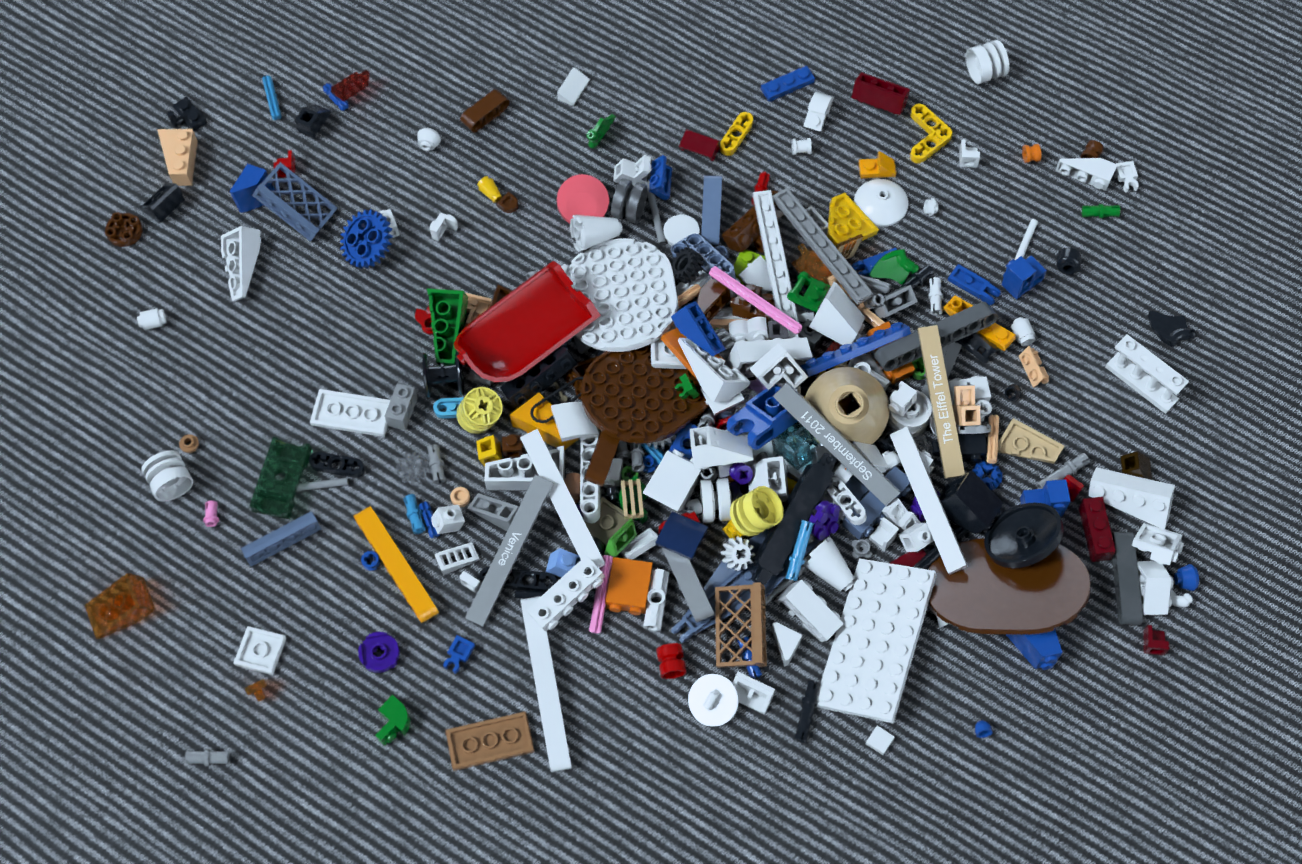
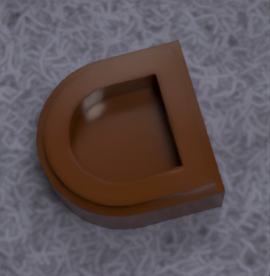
(508, 203)

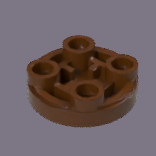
(123, 229)

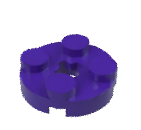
(825, 520)
(386, 660)

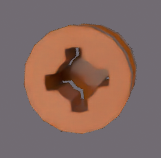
(1031, 153)

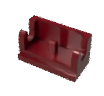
(699, 144)

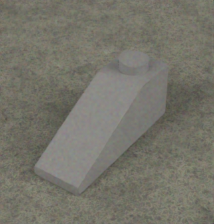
(493, 510)

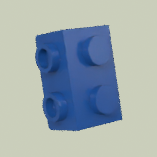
(660, 178)

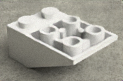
(718, 447)

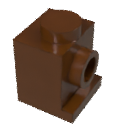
(512, 443)

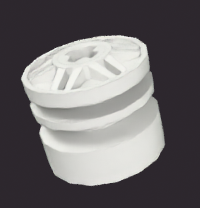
(987, 61)
(167, 475)

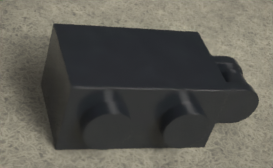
(971, 445)

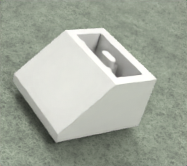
(772, 474)

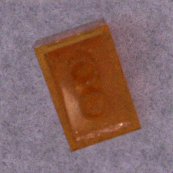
(120, 605)

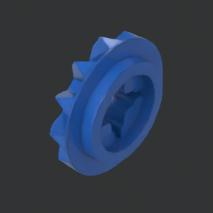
(995, 477)

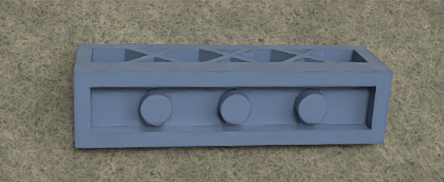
(281, 538)

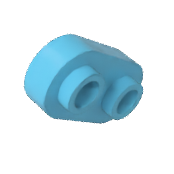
(450, 404)

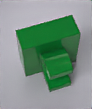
(688, 386)

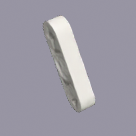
(847, 509)

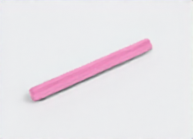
(755, 300)

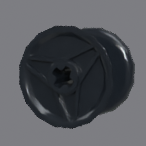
(442, 374)

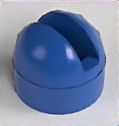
(983, 729)

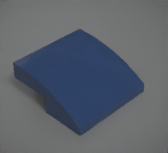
(681, 535)

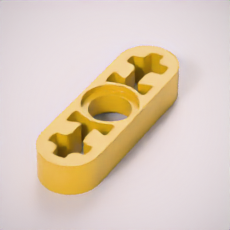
(736, 126)

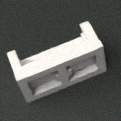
(753, 693)

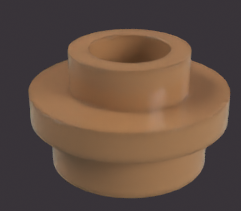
(191, 447)

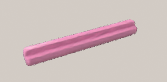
(600, 597)

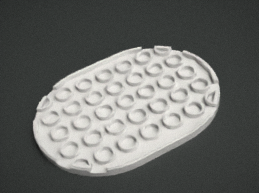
(630, 289)

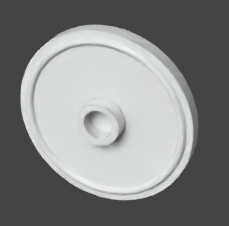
(713, 700)

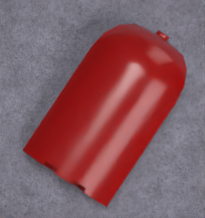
(525, 326)

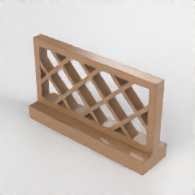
(757, 629)

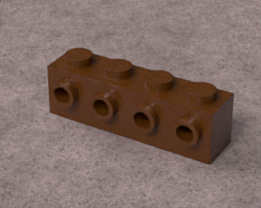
(746, 229)

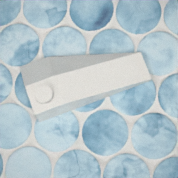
(241, 251)
(714, 377)

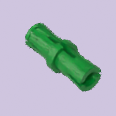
(1101, 211)

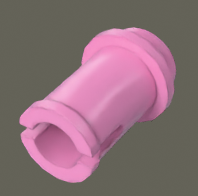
(211, 514)

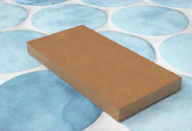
(489, 741)

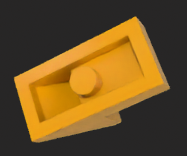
(877, 168)

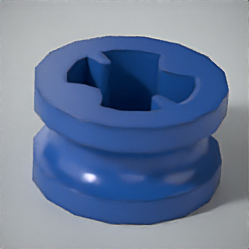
(366, 556)

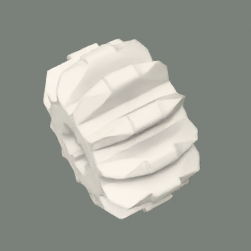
(730, 553)

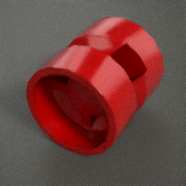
(671, 663)

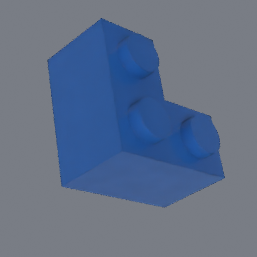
(1022, 275)
(1054, 494)

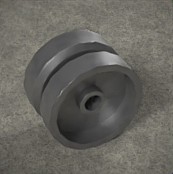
(629, 200)

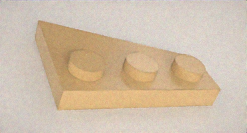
(1028, 443)

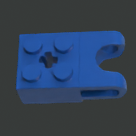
(762, 418)

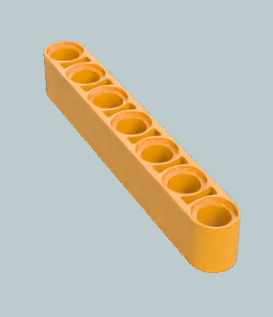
(396, 564)

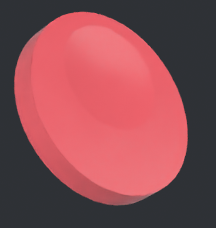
(582, 196)

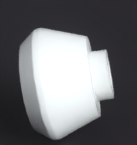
(428, 139)
(892, 459)

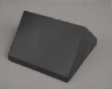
(163, 202)

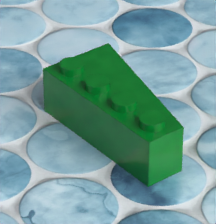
(448, 319)

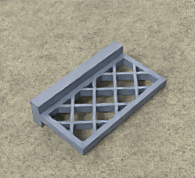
(283, 209)

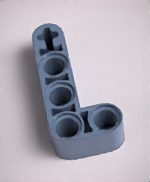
(711, 209)
(708, 252)

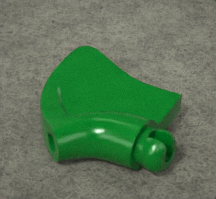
(595, 135)
(894, 266)

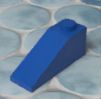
(696, 327)

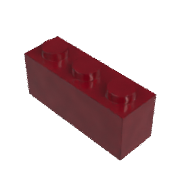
(880, 93)
(1096, 529)

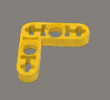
(934, 133)

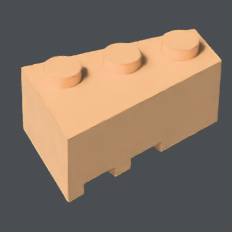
(179, 153)

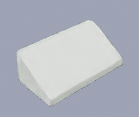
(572, 87)

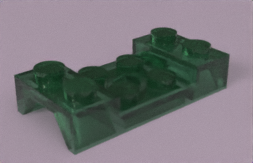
(277, 496)

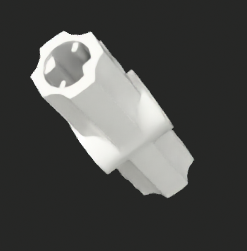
(655, 611)

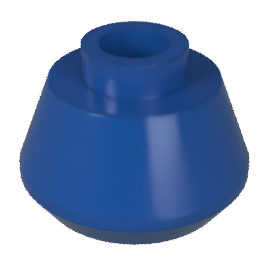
(1187, 577)

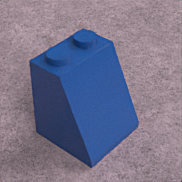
(1039, 649)

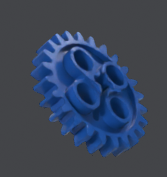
(366, 239)

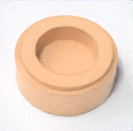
(460, 496)

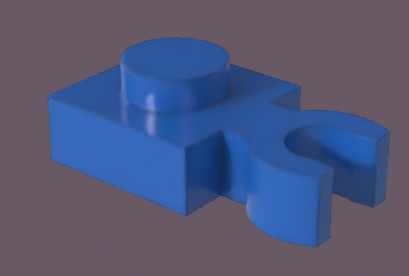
(459, 651)

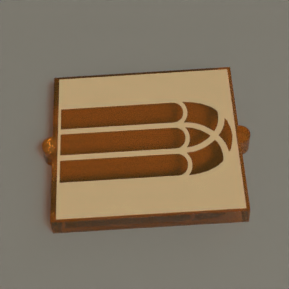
(849, 247)

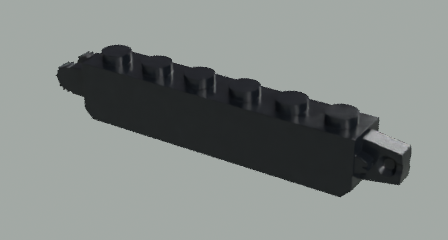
(798, 507)

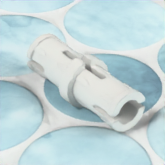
(935, 296)

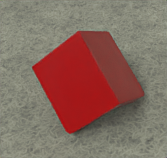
(288, 162)

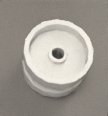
(915, 418)
(715, 500)

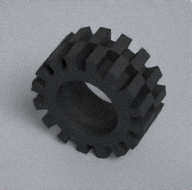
(687, 265)

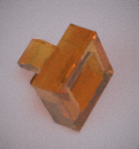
(256, 688)

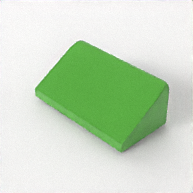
(621, 538)

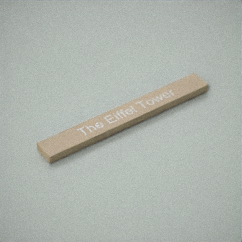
(941, 402)

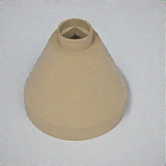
(868, 420)

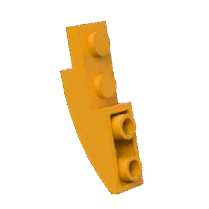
(995, 333)

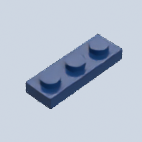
(787, 83)

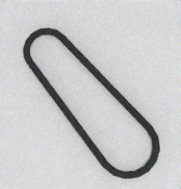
(549, 396)

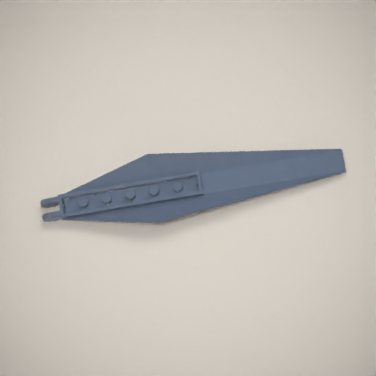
(729, 577)

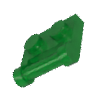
(813, 296)

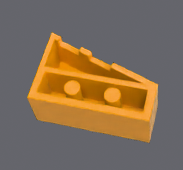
(522, 419)

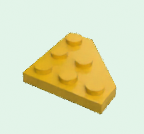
(848, 220)

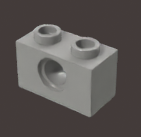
(401, 406)

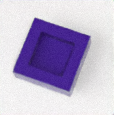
(915, 508)

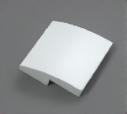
(573, 421)

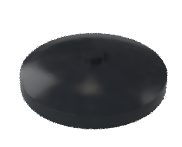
(1024, 535)

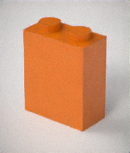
(629, 586)

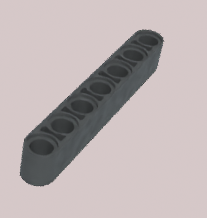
(950, 330)

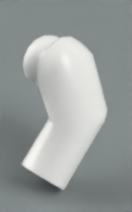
(1180, 601)

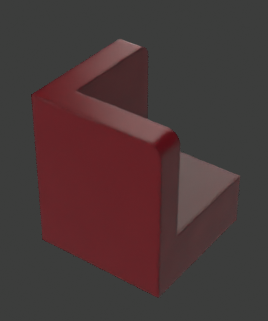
(1154, 641)

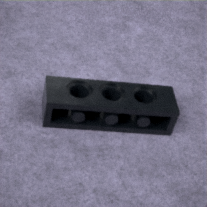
(539, 377)

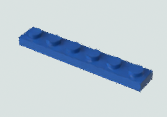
(850, 351)

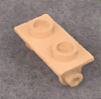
(1031, 362)

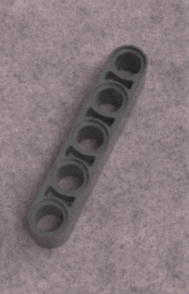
(1126, 579)

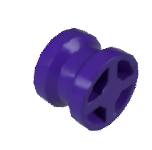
(736, 473)

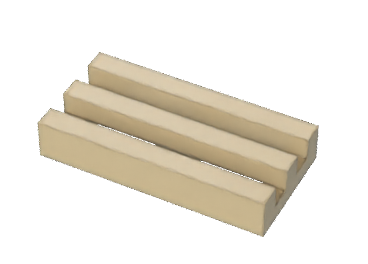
(630, 484)

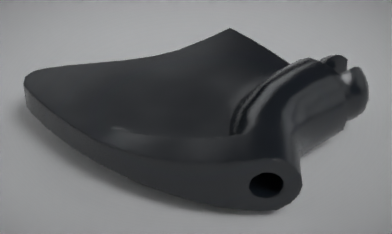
(1170, 328)

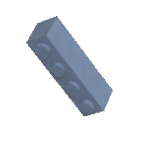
(874, 507)

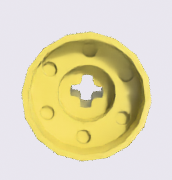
(475, 419)
(756, 511)

